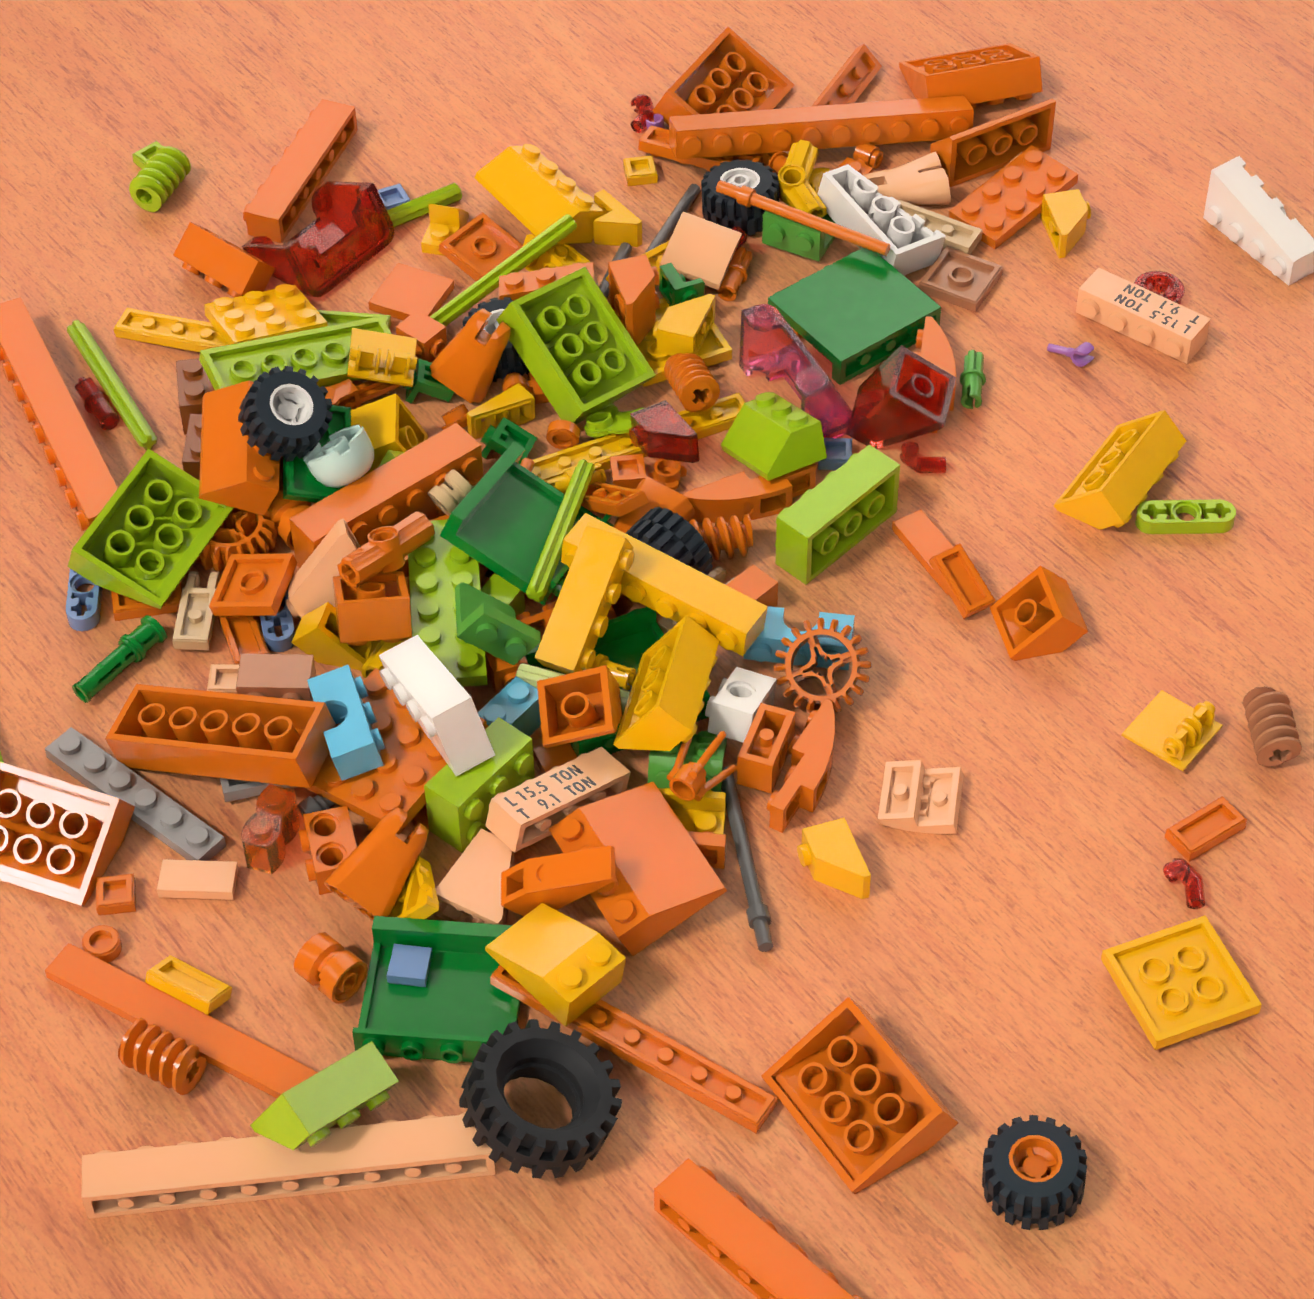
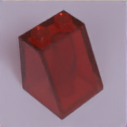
(901, 400)

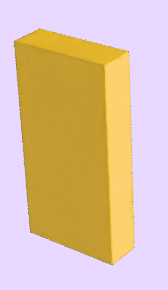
(188, 984)

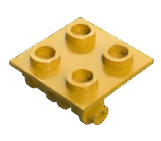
(382, 357)
(1173, 729)

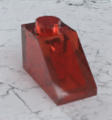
(663, 434)

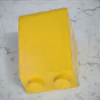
(388, 426)

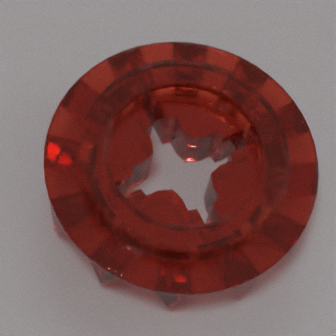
(1162, 282)

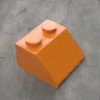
(634, 294)
(373, 609)
(1038, 616)
(579, 706)

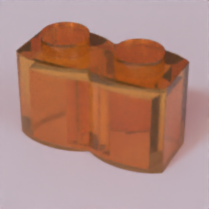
(270, 829)

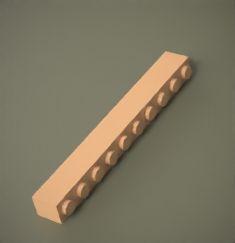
(263, 1169)

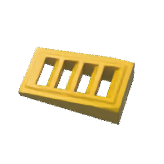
(514, 404)

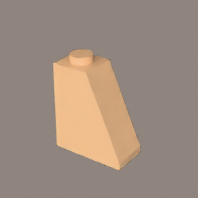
(314, 580)
(474, 882)

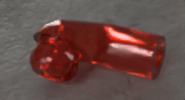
(644, 107)
(912, 458)
(1191, 879)

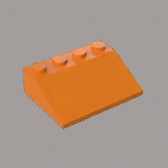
(978, 74)
(724, 80)
(57, 834)
(657, 864)
(858, 1097)

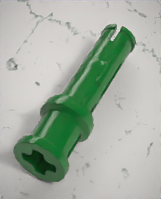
(130, 649)

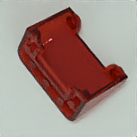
(346, 234)

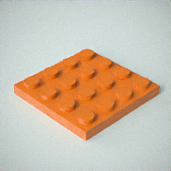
(407, 760)

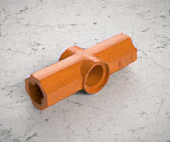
(386, 549)

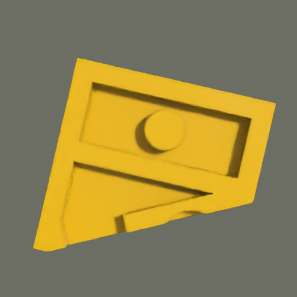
(418, 895)

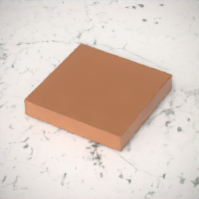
(961, 279)

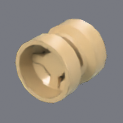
(450, 492)

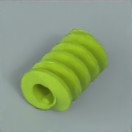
(159, 178)

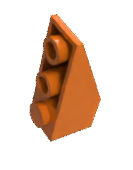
(556, 879)

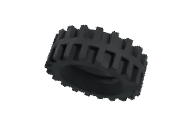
(559, 1062)

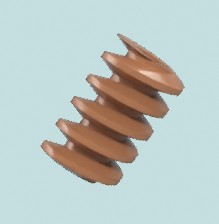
(1271, 726)

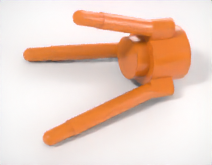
(689, 779)

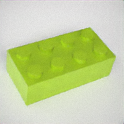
(836, 514)

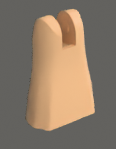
(915, 182)

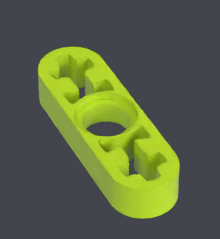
(1208, 525)

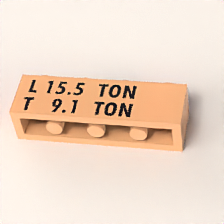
(1142, 315)
(530, 809)

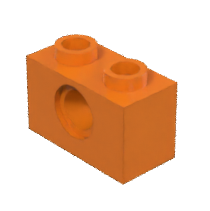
(765, 748)

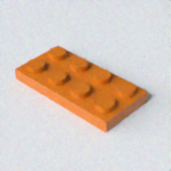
(1013, 195)

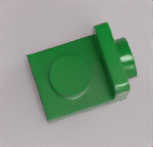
(675, 288)
(426, 384)
(504, 435)

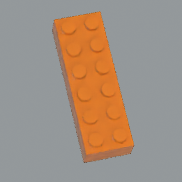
(390, 491)
(222, 735)

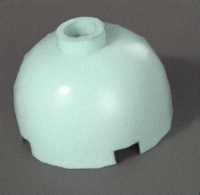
(341, 459)

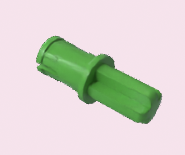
(972, 379)

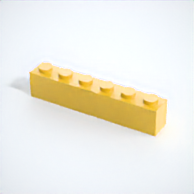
(680, 591)

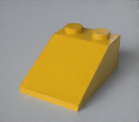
(559, 961)

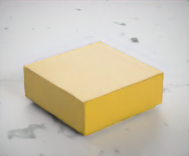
(640, 170)

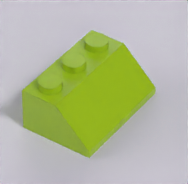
(774, 437)
(328, 1099)

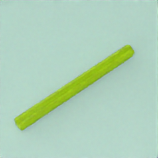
(514, 263)
(112, 385)
(561, 527)

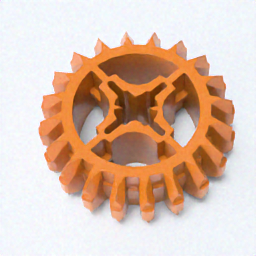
(239, 534)
(811, 637)

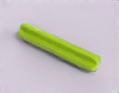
(419, 206)

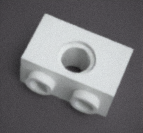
(738, 702)

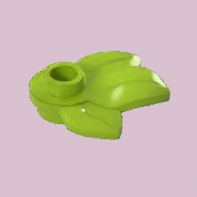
(608, 422)

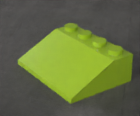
(575, 346)
(148, 533)

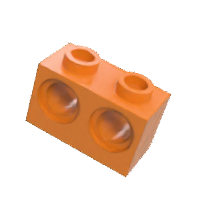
(330, 841)

